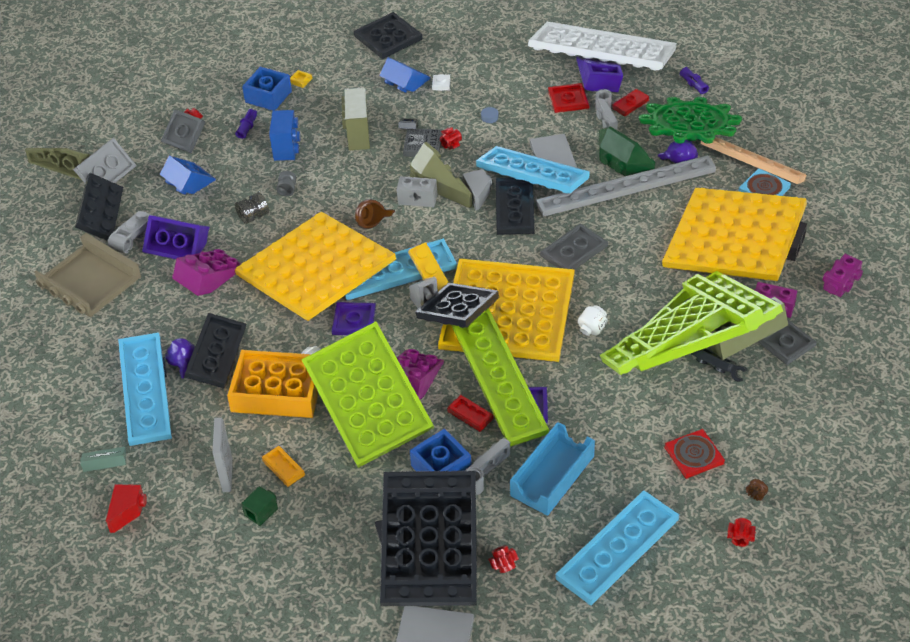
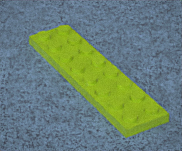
(501, 380)

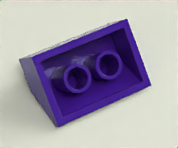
(173, 237)

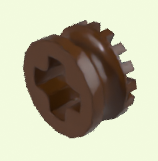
(757, 489)

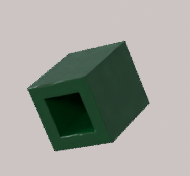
(260, 505)

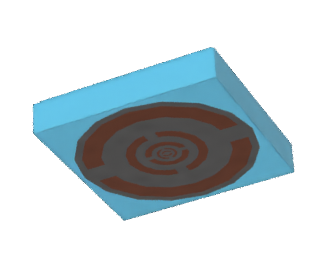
(764, 183)

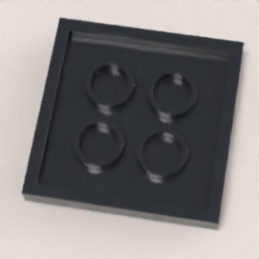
(388, 35)
(457, 305)

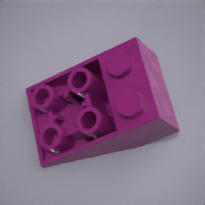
(204, 271)
(419, 369)

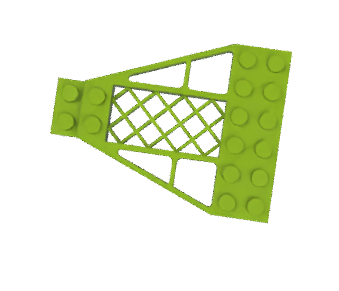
(687, 325)

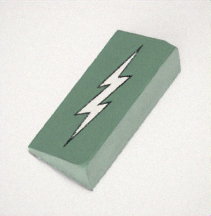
(103, 459)

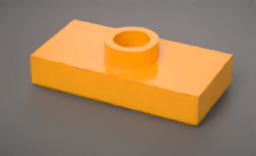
(283, 466)

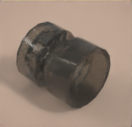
(249, 209)

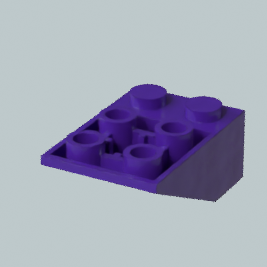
(599, 74)

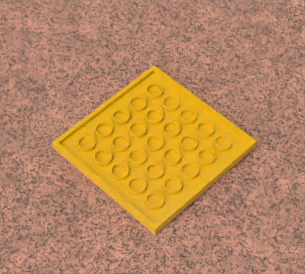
(735, 233)
(315, 265)
(529, 309)

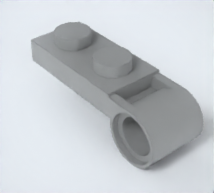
(603, 109)
(123, 237)
(488, 461)

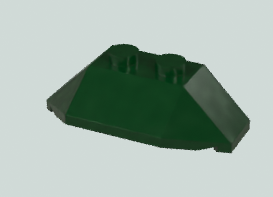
(622, 153)

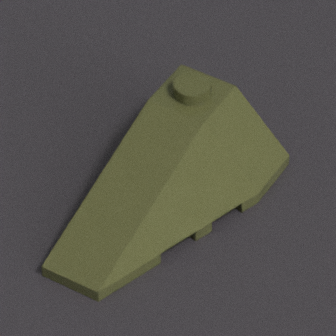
(57, 159)
(428, 165)

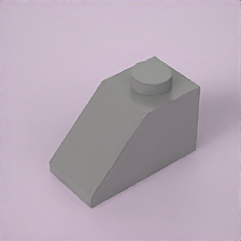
(479, 185)
(423, 290)

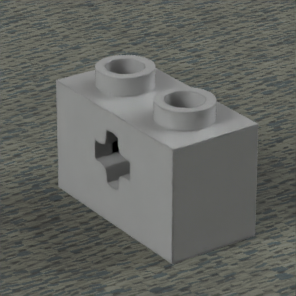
(417, 191)

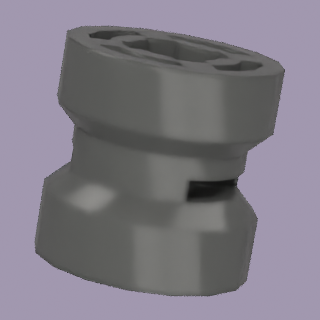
(286, 183)

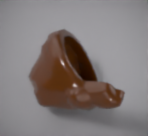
(370, 213)

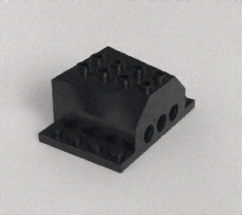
(429, 539)

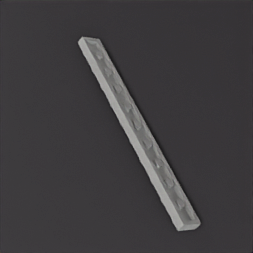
(625, 185)

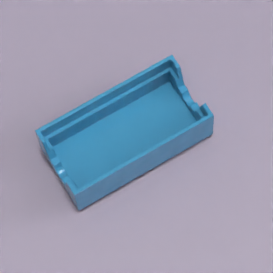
(551, 470)

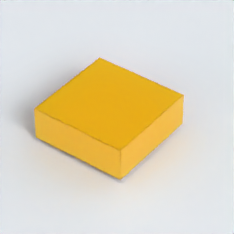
(300, 78)

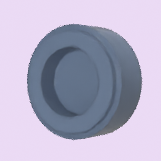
(489, 115)

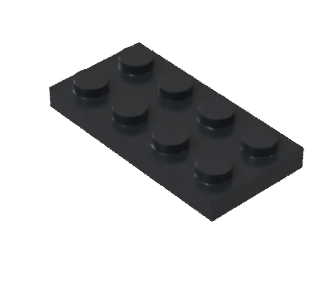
(99, 206)
(514, 207)
(215, 350)

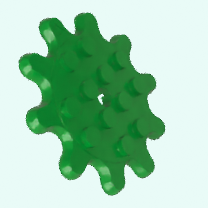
(690, 120)

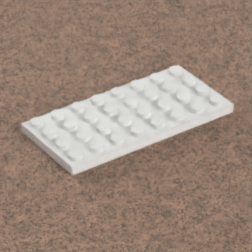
(603, 45)

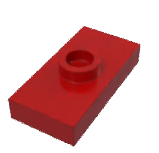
(630, 102)
(470, 413)

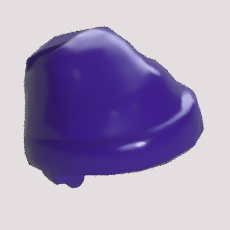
(679, 152)
(179, 354)

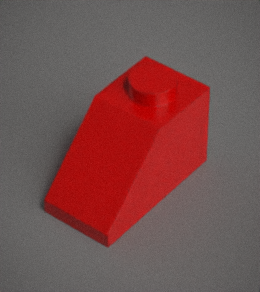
(125, 505)

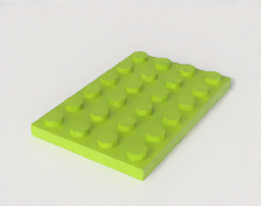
(367, 394)

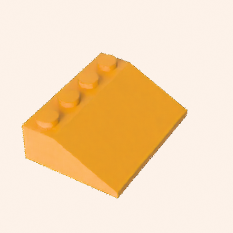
(272, 385)

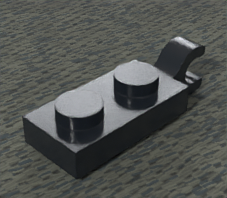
(707, 356)

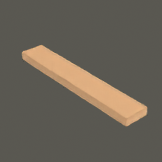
(757, 160)

